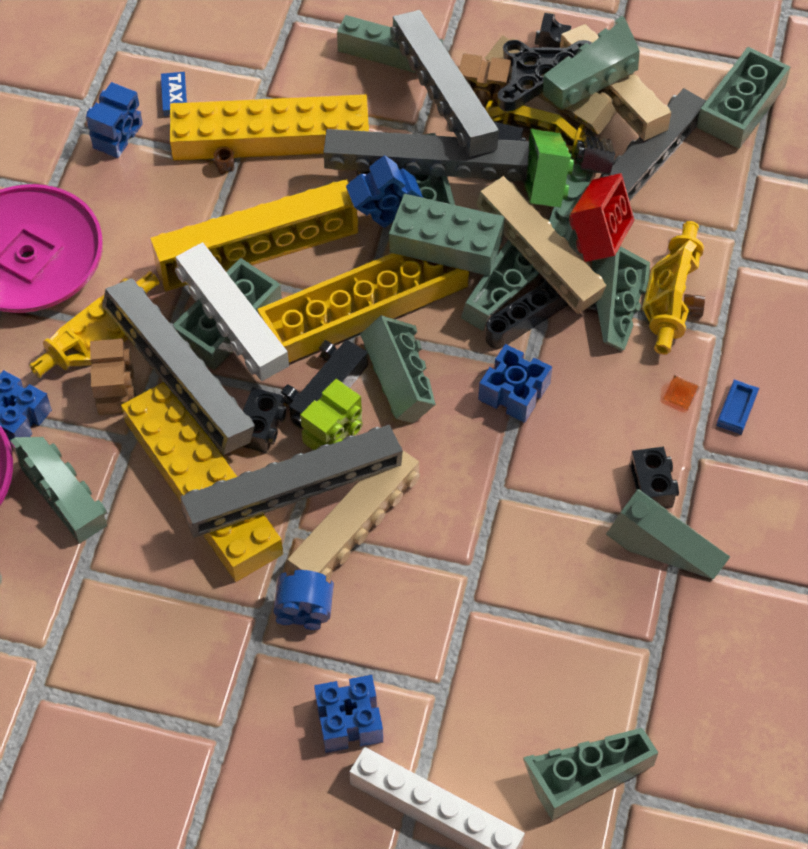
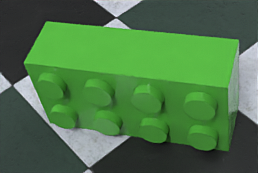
(547, 168)

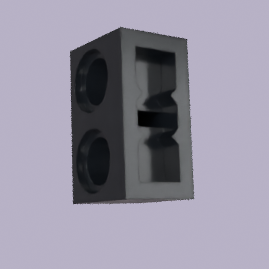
(264, 420)
(651, 478)

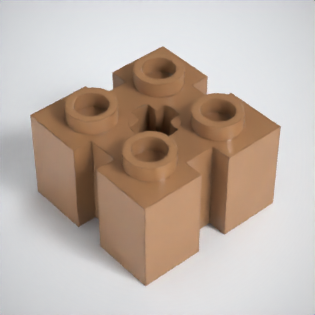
(485, 77)
(111, 375)

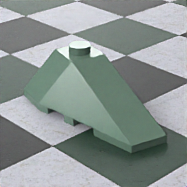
(625, 281)
(659, 535)

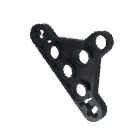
(513, 95)

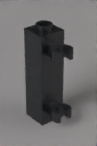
(342, 364)

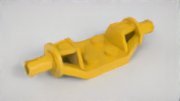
(544, 120)
(666, 287)
(87, 326)

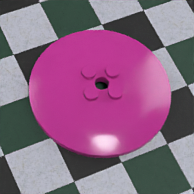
(64, 245)

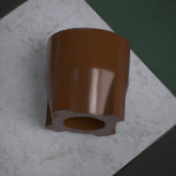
(224, 159)
(695, 304)

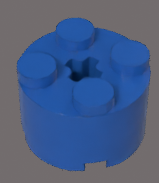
(303, 599)

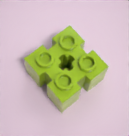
(332, 416)

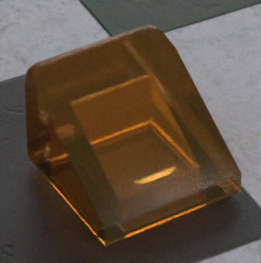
(681, 392)

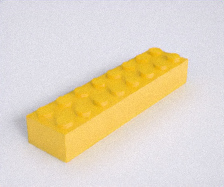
(262, 125)
(262, 231)
(356, 299)
(193, 462)

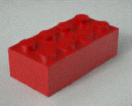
(602, 218)

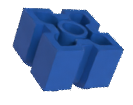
(114, 119)
(382, 190)
(515, 383)
(21, 406)
(336, 701)

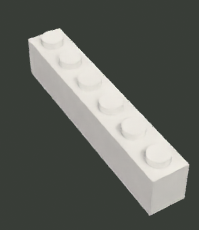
(232, 312)
(431, 804)

